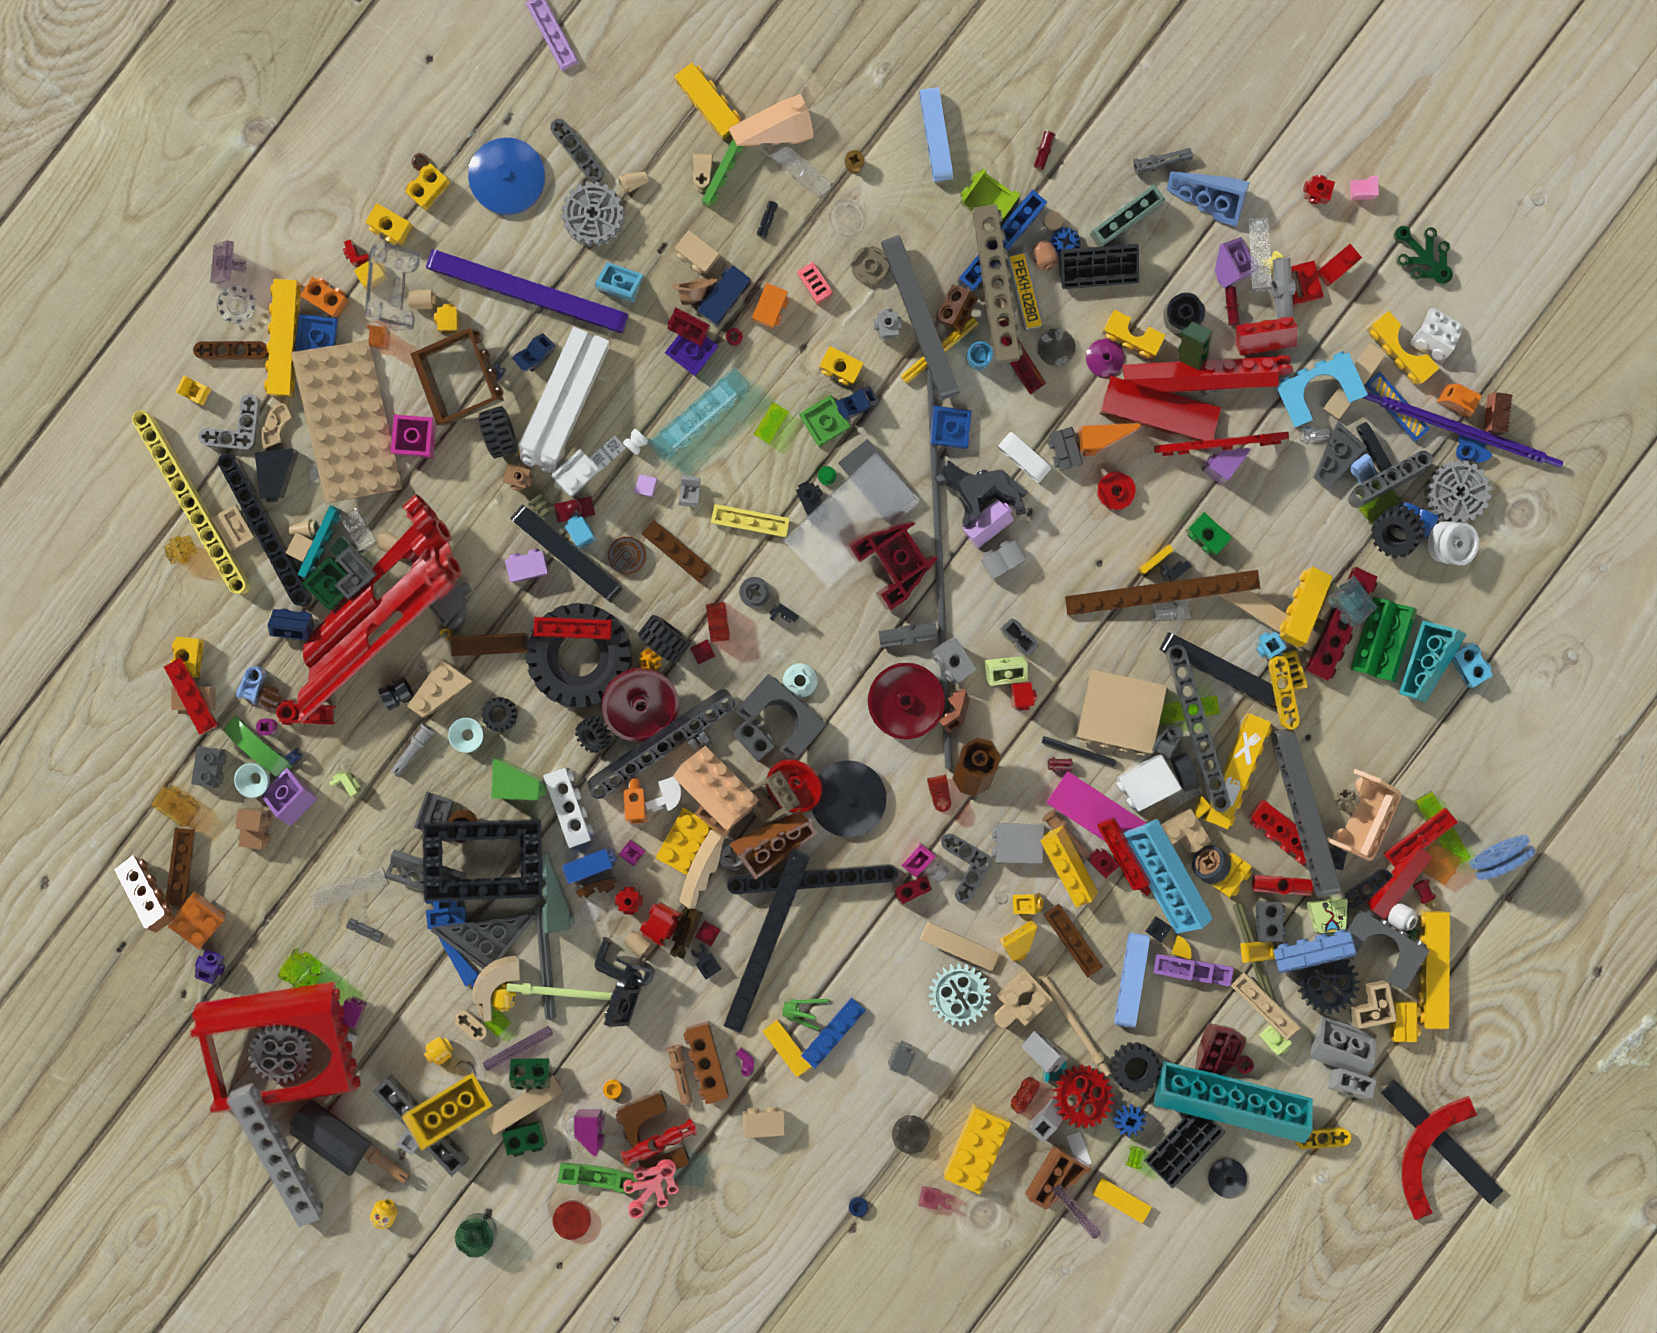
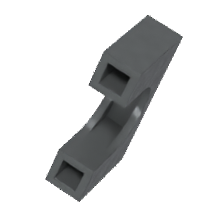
(772, 693)
(1411, 952)

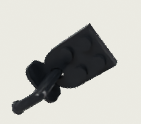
(628, 987)

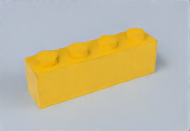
(706, 100)
(1305, 606)
(1069, 866)

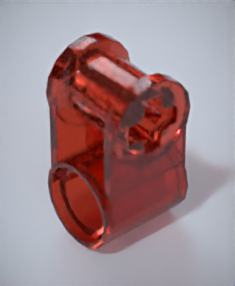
(939, 789)

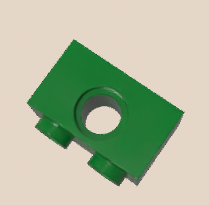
(1219, 536)

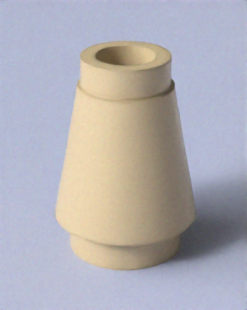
(632, 181)
(307, 529)

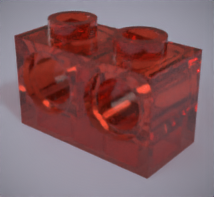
(718, 622)

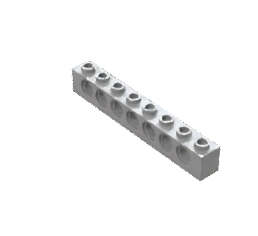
(275, 1165)

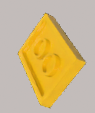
(683, 841)

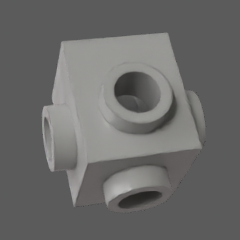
(887, 331)

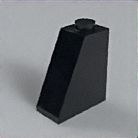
(274, 472)

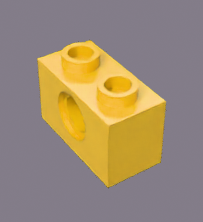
(380, 216)
(832, 358)
(195, 650)

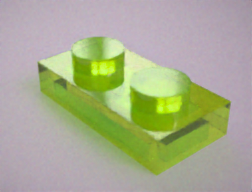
(771, 423)

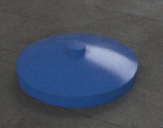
(506, 176)

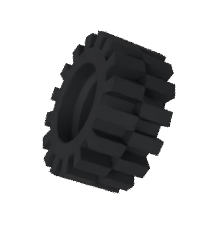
(510, 710)
(601, 736)

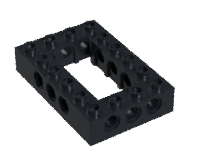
(526, 886)

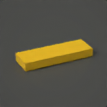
(786, 1047)
(1121, 1200)

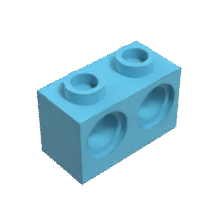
(580, 531)
(1466, 668)

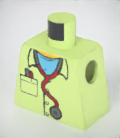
(1328, 915)

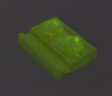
(1375, 508)

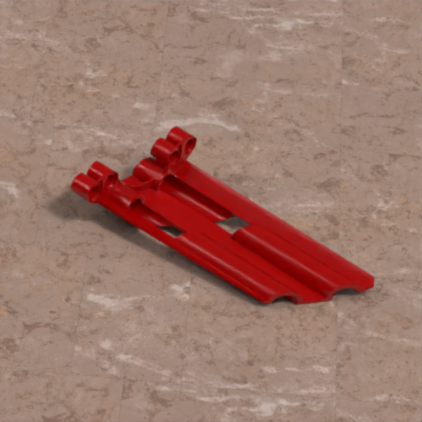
(341, 641)

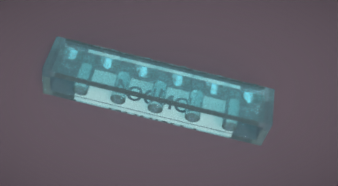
(699, 414)

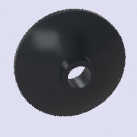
(1223, 1169)

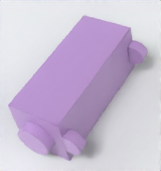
(989, 523)

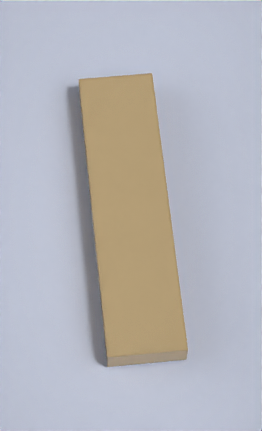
(1265, 1006)

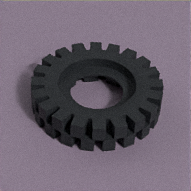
(570, 689)

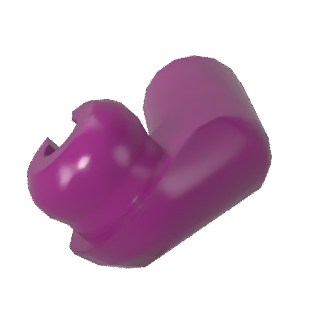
(747, 1062)

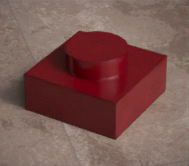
(702, 652)
(707, 933)

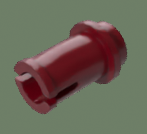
(1059, 764)

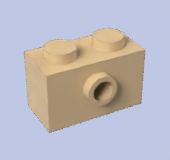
(696, 253)
(763, 1122)

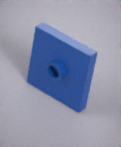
(315, 332)
(950, 427)

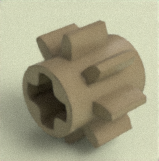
(1346, 800)

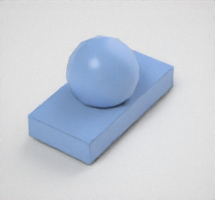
(1363, 469)

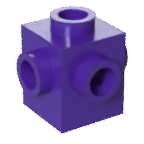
(209, 966)

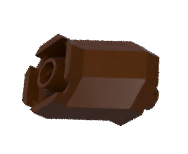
(976, 766)

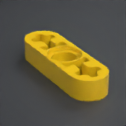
(1335, 1132)

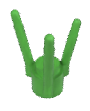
(791, 1011)

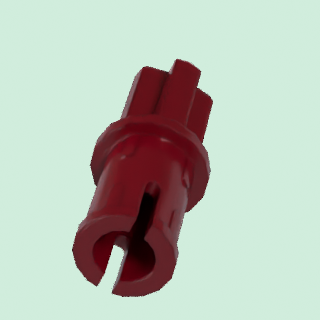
(1044, 150)
(1232, 305)

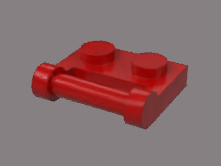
(1308, 283)

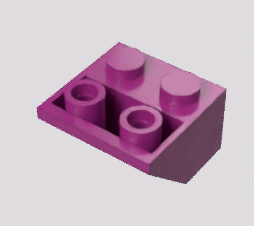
(588, 1128)

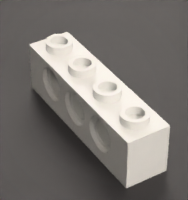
(572, 836)

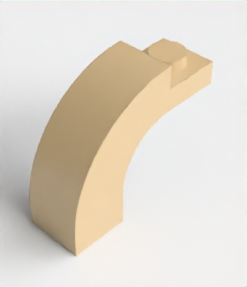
(491, 976)

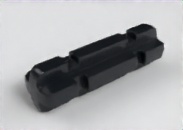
(767, 219)

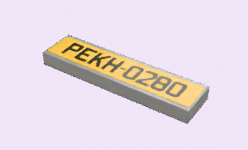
(1025, 291)

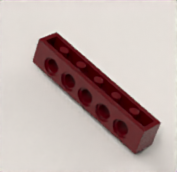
(1315, 665)

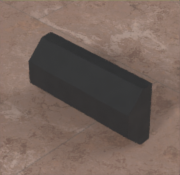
(1099, 266)
(329, 1137)
(1183, 1148)

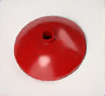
(807, 791)

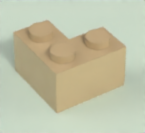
(1187, 829)
(1377, 1010)

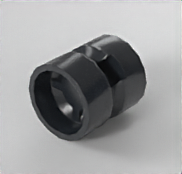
(396, 693)

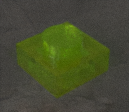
(498, 1023)

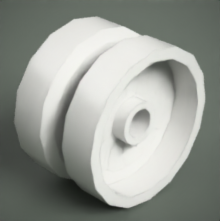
(1453, 543)

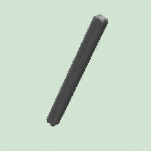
(545, 964)

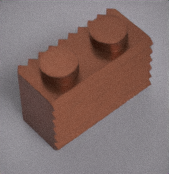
(1497, 413)

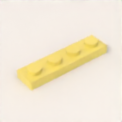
(750, 520)

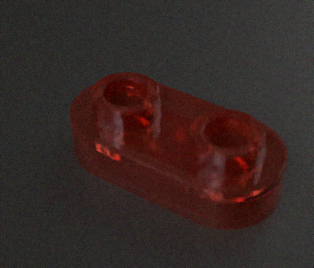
(1025, 1095)

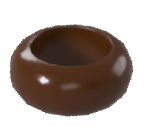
(415, 157)

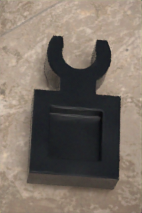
(707, 963)

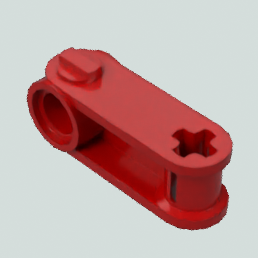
(321, 715)

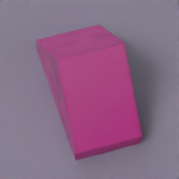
(918, 860)

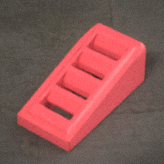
(822, 296)

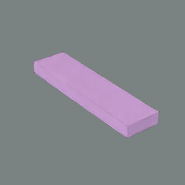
(552, 33)

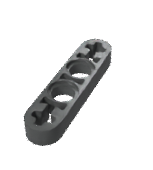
(577, 150)

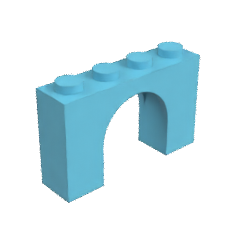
(1340, 368)

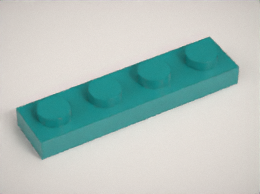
(317, 547)

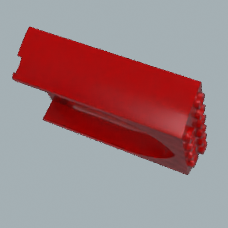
(306, 1007)

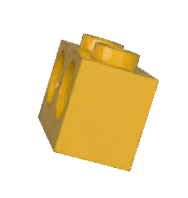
(431, 190)

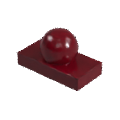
(575, 507)

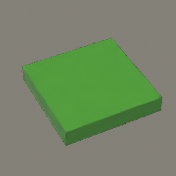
(824, 421)

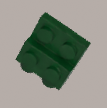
(323, 580)

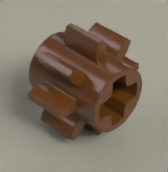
(269, 698)

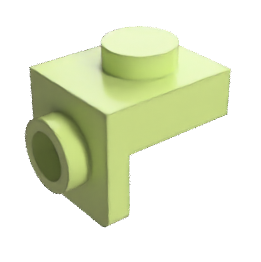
(351, 784)

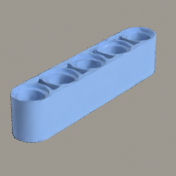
(936, 134)
(1132, 980)

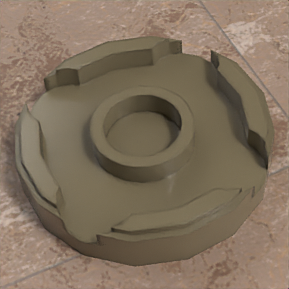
(870, 265)

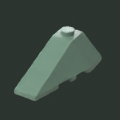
(557, 911)

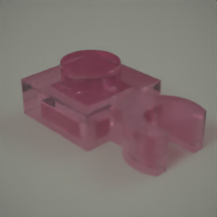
(931, 1197)

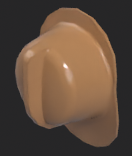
(695, 290)

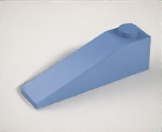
(1214, 194)

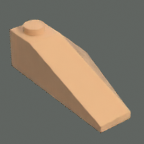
(777, 124)

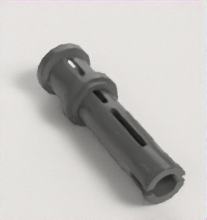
(1153, 164)

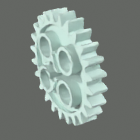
(944, 1003)

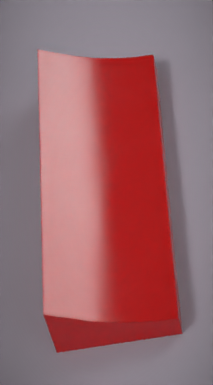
(1160, 410)

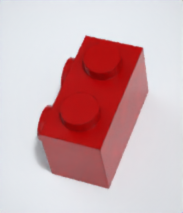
(1022, 695)

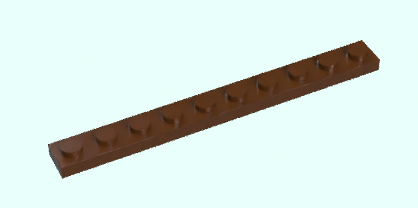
(1162, 592)

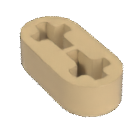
(468, 1029)

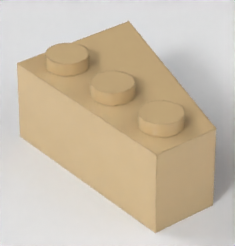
(438, 688)

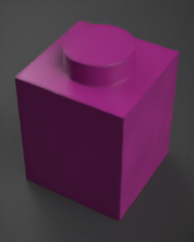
(353, 1011)

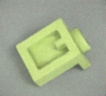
(1275, 1040)

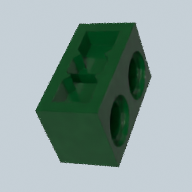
(530, 1068)
(523, 1133)

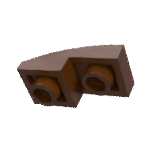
(601, 885)

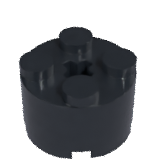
(1193, 309)

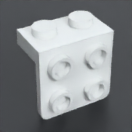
(1437, 335)

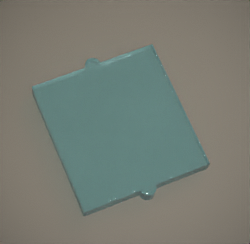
(694, 1172)

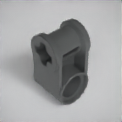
(1168, 741)

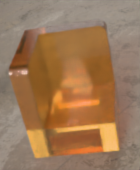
(378, 337)

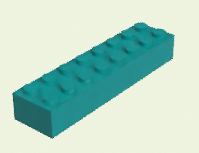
(1234, 1102)

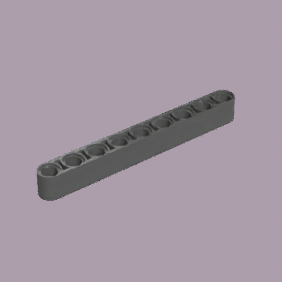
(920, 317)
(1191, 720)
(1305, 813)

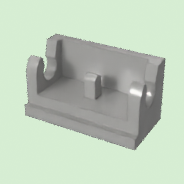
(1044, 1052)

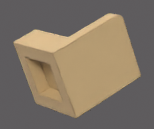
(299, 547)

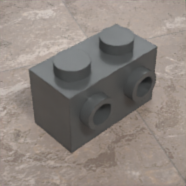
(208, 766)

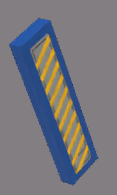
(1382, 387)

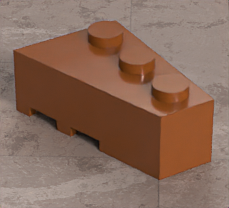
(1057, 1169)

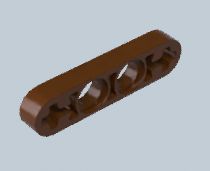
(231, 353)

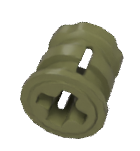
(540, 505)

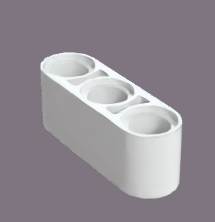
(1024, 457)

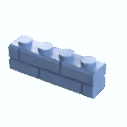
(1315, 952)

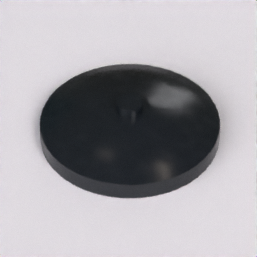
(850, 799)

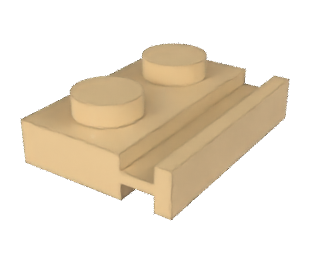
(233, 528)

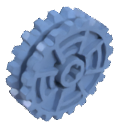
(1502, 857)

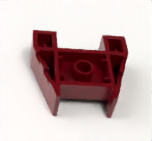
(897, 556)

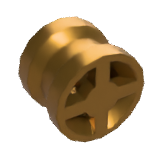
(854, 165)

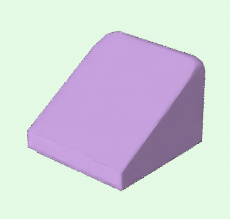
(646, 485)

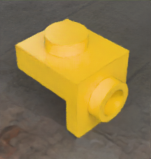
(193, 390)

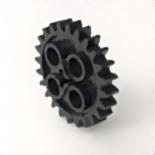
(1316, 995)

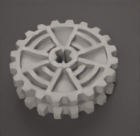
(585, 201)
(1472, 494)

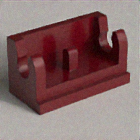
(688, 326)

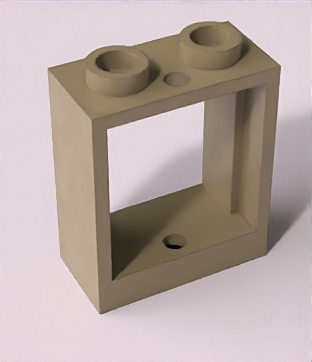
(787, 799)

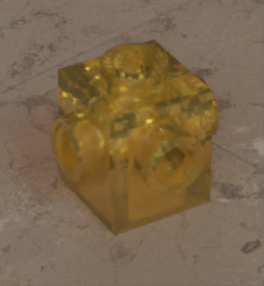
(180, 550)

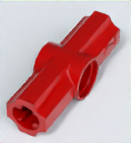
(1294, 886)

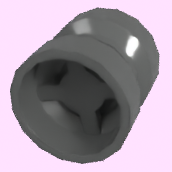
(702, 738)

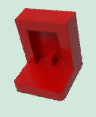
(350, 252)

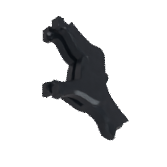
(981, 488)

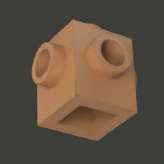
(512, 474)

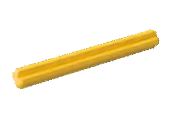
(947, 343)

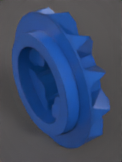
(1060, 234)

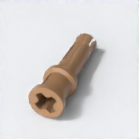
(1055, 821)
(675, 1065)
(374, 1156)

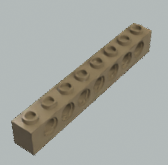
(991, 215)

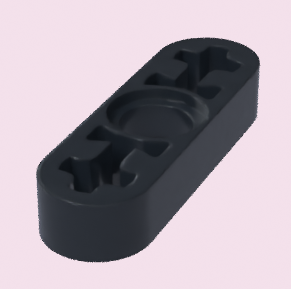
(1373, 447)
(1375, 876)

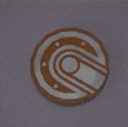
(627, 555)

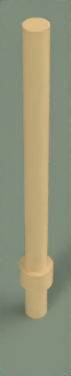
(1097, 1057)

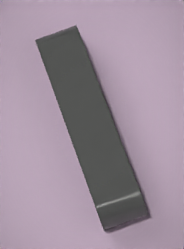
(1396, 473)

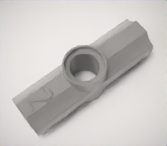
(1283, 287)

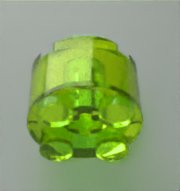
(301, 969)

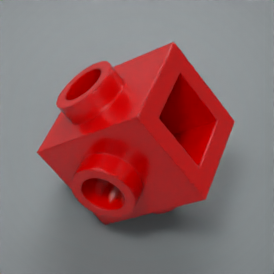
(1318, 190)
(634, 895)

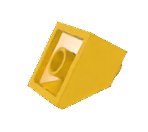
(1019, 941)

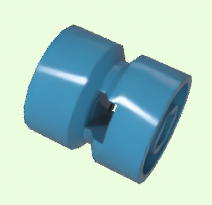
(979, 355)

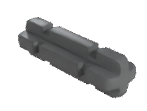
(364, 930)

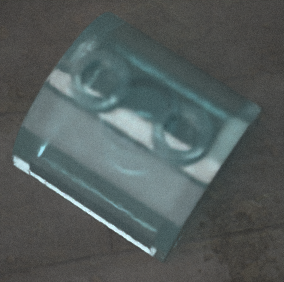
(1352, 602)

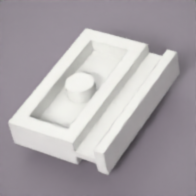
(575, 472)

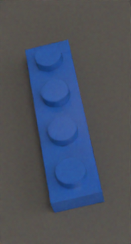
(833, 1033)

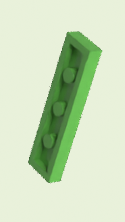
(720, 178)

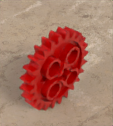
(1098, 1105)

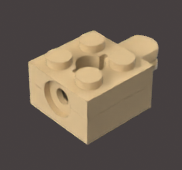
(1022, 1000)

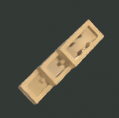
(1365, 367)
(704, 863)
(959, 946)
(522, 1106)

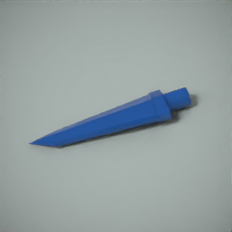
(464, 969)

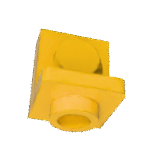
(1027, 903)

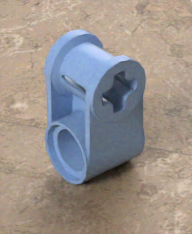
(249, 686)

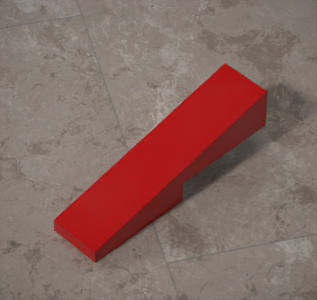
(1398, 885)

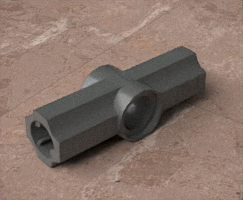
(908, 635)

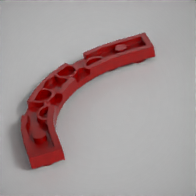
(1225, 443)
(1418, 1146)

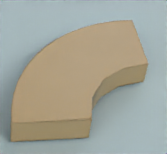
(275, 424)

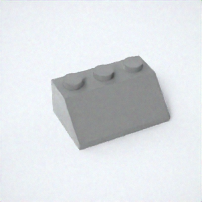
(1343, 1046)

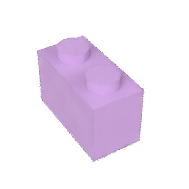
(526, 566)

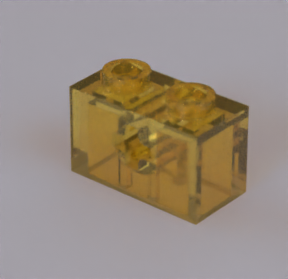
(165, 804)

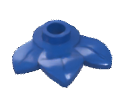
(1474, 448)

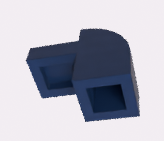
(535, 353)
(857, 403)

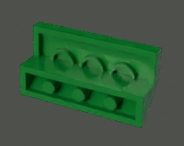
(1384, 640)

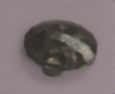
(1056, 347)
(910, 1134)

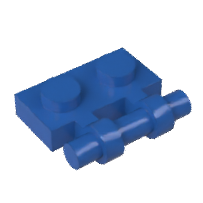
(445, 916)

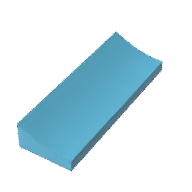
(1168, 878)

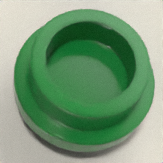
(827, 475)

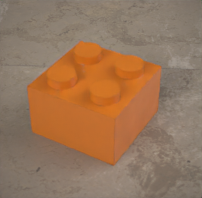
(197, 920)

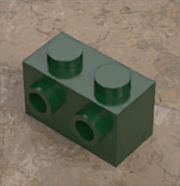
(1194, 345)

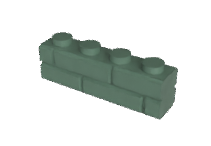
(1127, 216)

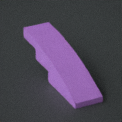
(1193, 970)

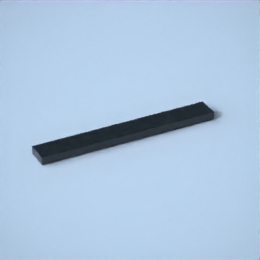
(1443, 1143)

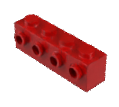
(1277, 828)

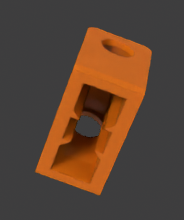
(1461, 399)
(635, 811)

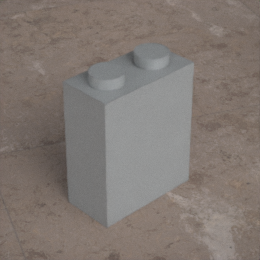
(1018, 842)

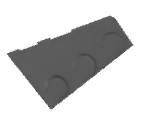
(1339, 454)

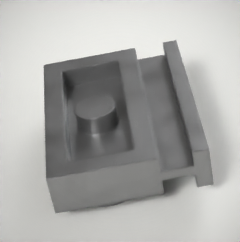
(433, 809)

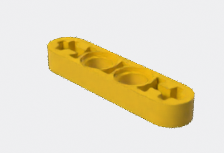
(1287, 691)

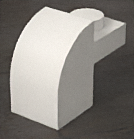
(671, 792)

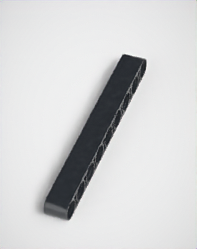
(258, 523)
(657, 752)
(822, 881)

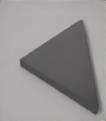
(484, 939)

